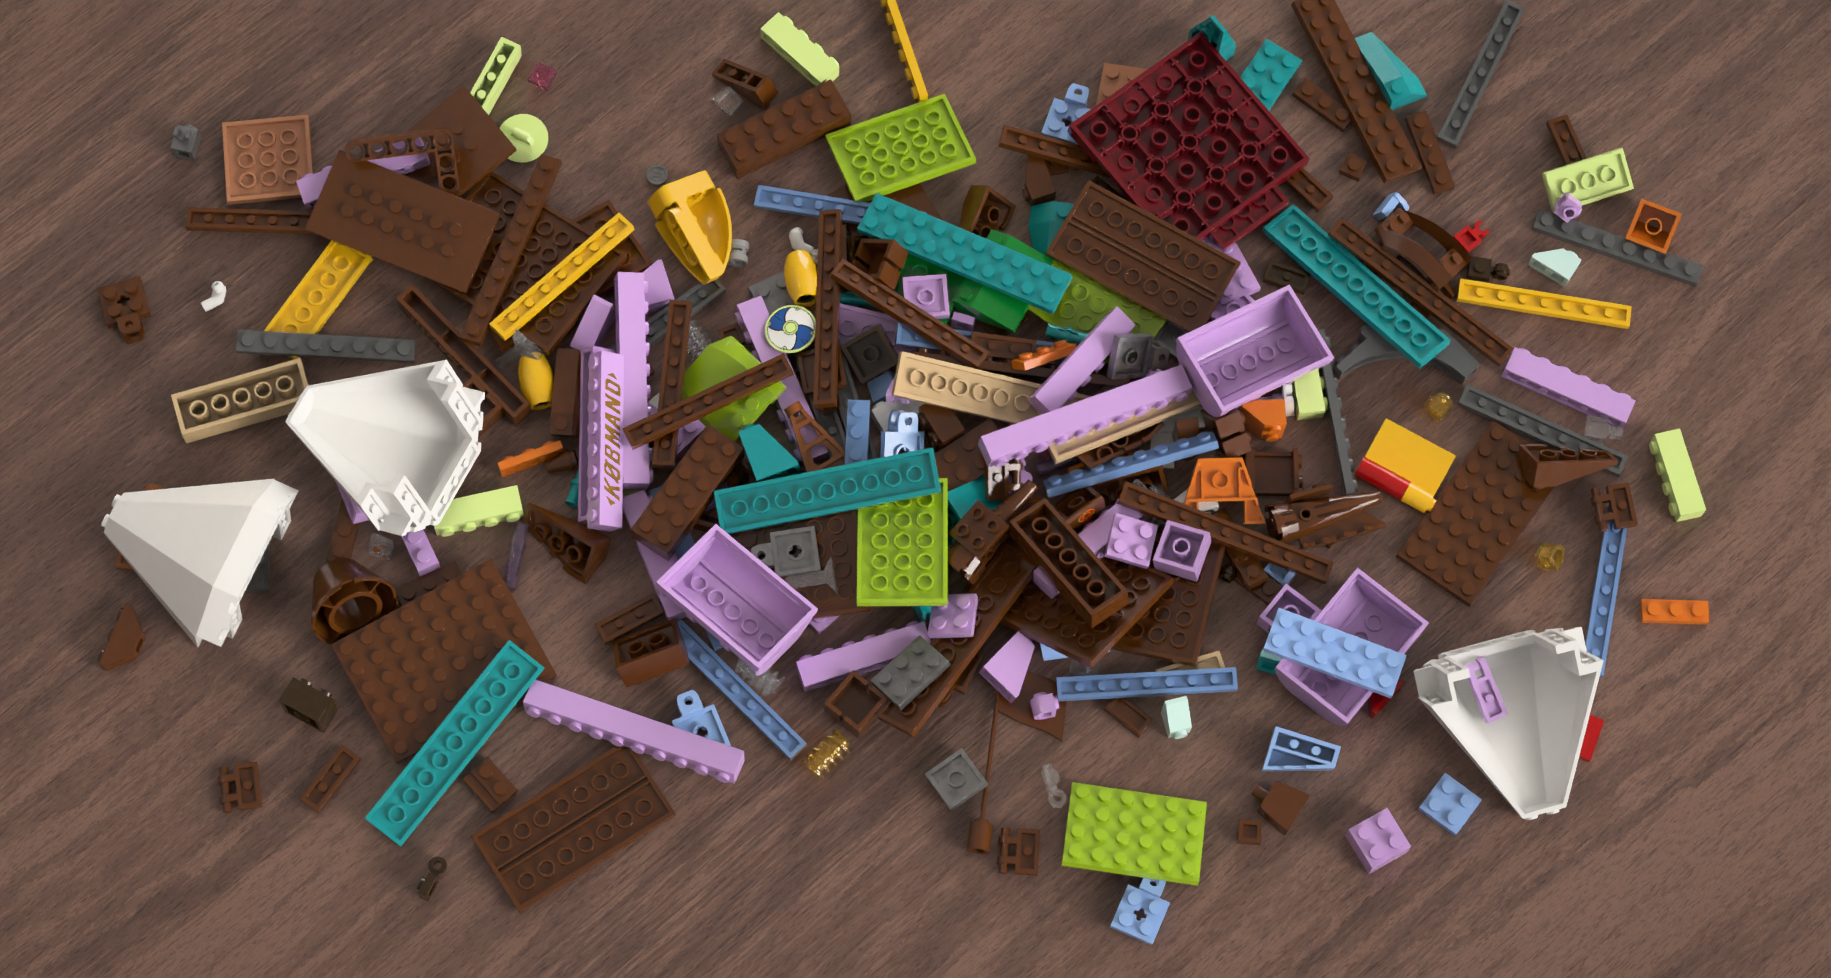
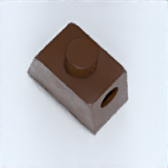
(1280, 804)

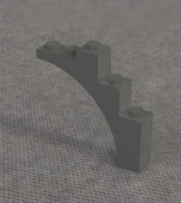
(1373, 347)

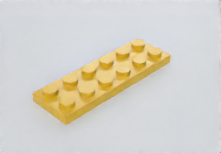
(320, 291)

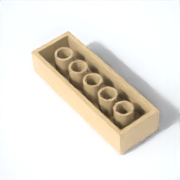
(239, 400)

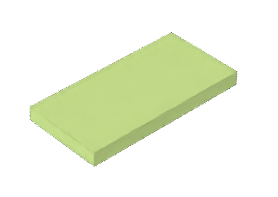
(1590, 178)

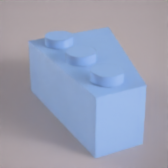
(1298, 753)

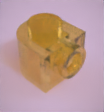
(1438, 406)
(1550, 556)

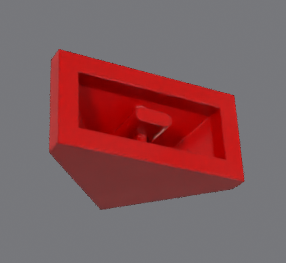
(1377, 701)

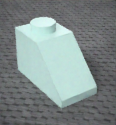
(1556, 264)
(1176, 717)

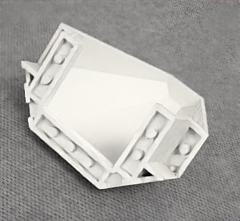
(394, 440)
(200, 546)
(1548, 698)

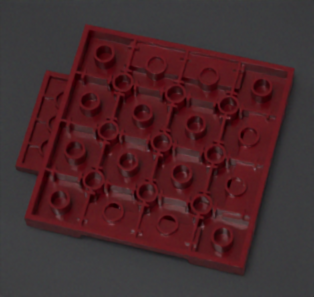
(1193, 146)

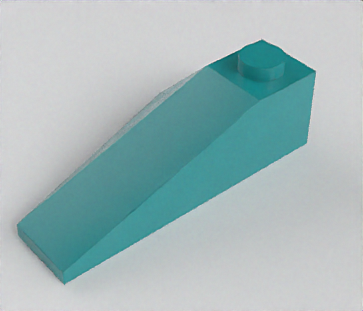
(1216, 35)
(1393, 77)
(1045, 223)

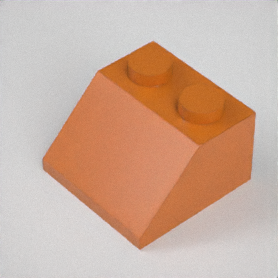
(1653, 226)
(1265, 418)

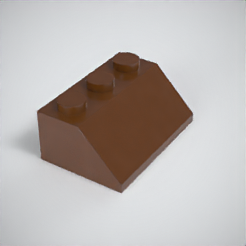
(650, 653)

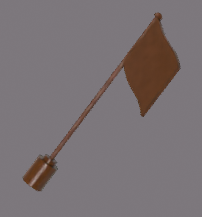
(1020, 711)

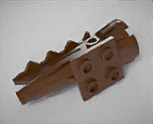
(1322, 518)
(985, 531)

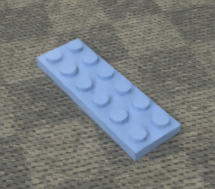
(1334, 653)

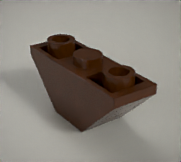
(124, 640)

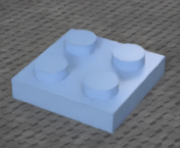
(1450, 804)

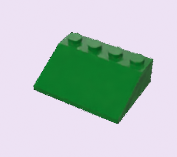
(991, 305)

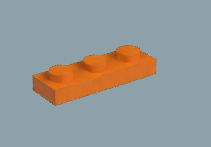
(1043, 355)
(529, 458)
(1674, 611)

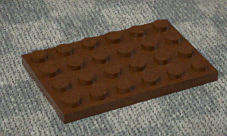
(1178, 619)

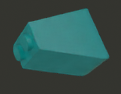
(766, 455)
(962, 499)

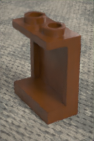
(1274, 472)

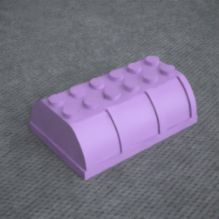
(1251, 352)
(737, 599)
(1368, 613)

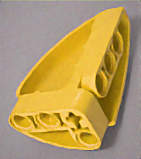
(695, 224)

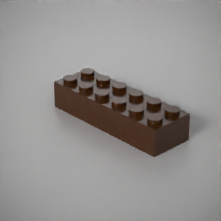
(784, 129)
(687, 492)
(1068, 563)

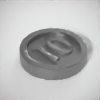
(657, 175)

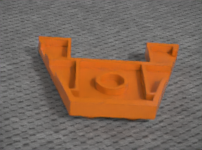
(1224, 481)

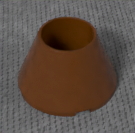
(348, 598)

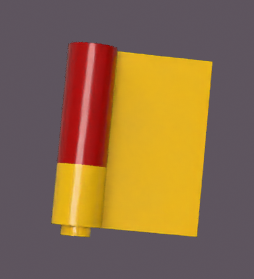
(1405, 466)

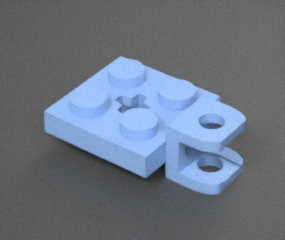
(1070, 109)
(901, 434)
(697, 717)
(1144, 898)

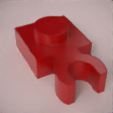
(1471, 238)

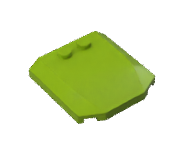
(718, 363)

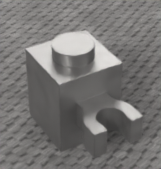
(186, 142)

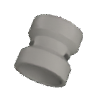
(738, 253)

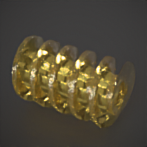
(826, 754)

